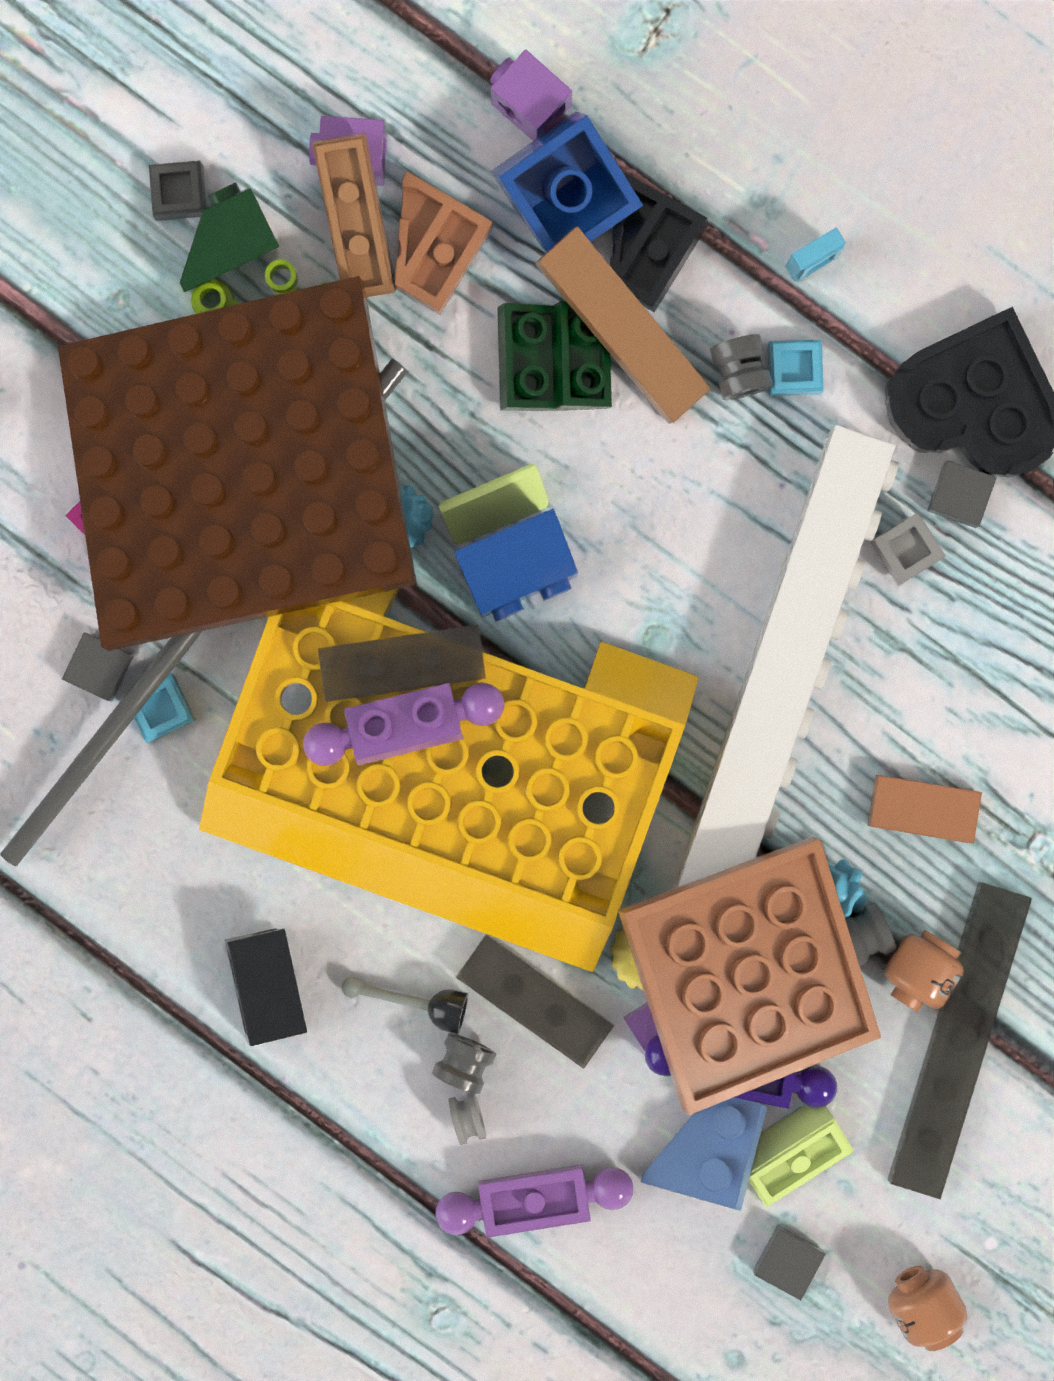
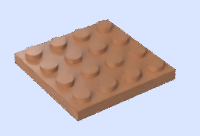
(750, 974)

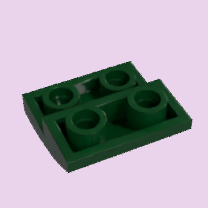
(550, 360)

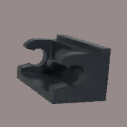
(265, 986)

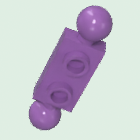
(403, 724)
(534, 1201)

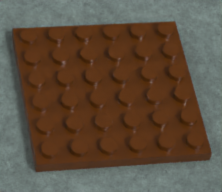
(235, 465)

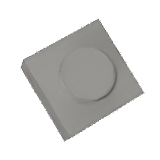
(908, 549)

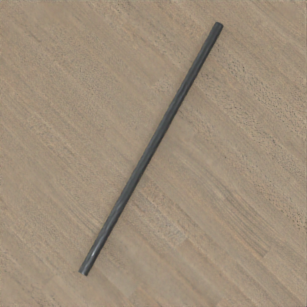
(124, 713)

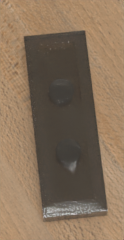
(401, 663)
(535, 1000)

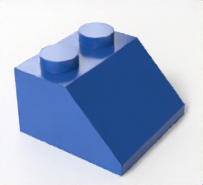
(567, 183)
(518, 565)

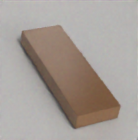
(354, 211)

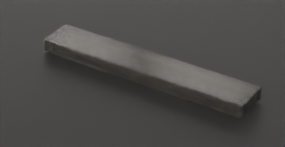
(959, 1041)

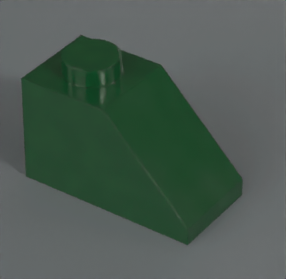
(227, 236)

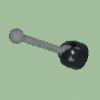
(444, 1009)

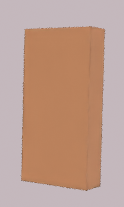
(924, 809)

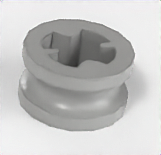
(467, 1118)

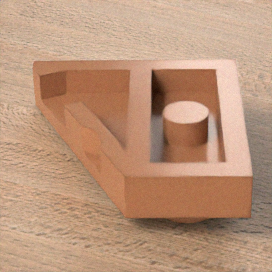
(435, 243)

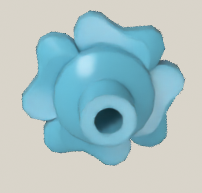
(417, 514)
(846, 884)

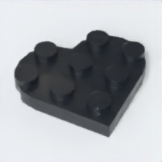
(977, 395)

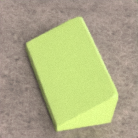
(494, 504)
(796, 1152)

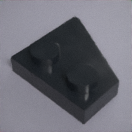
(654, 243)

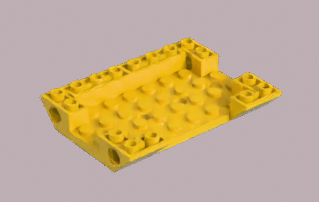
(426, 820)

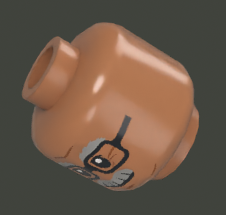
(924, 971)
(927, 1308)

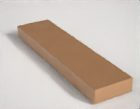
(622, 325)

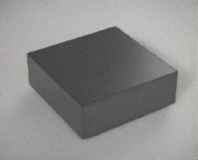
(177, 190)
(961, 494)
(97, 668)
(789, 1262)

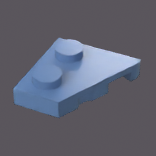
(711, 1154)

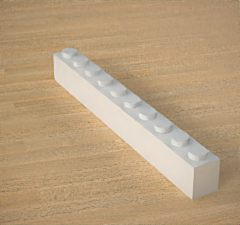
(790, 654)

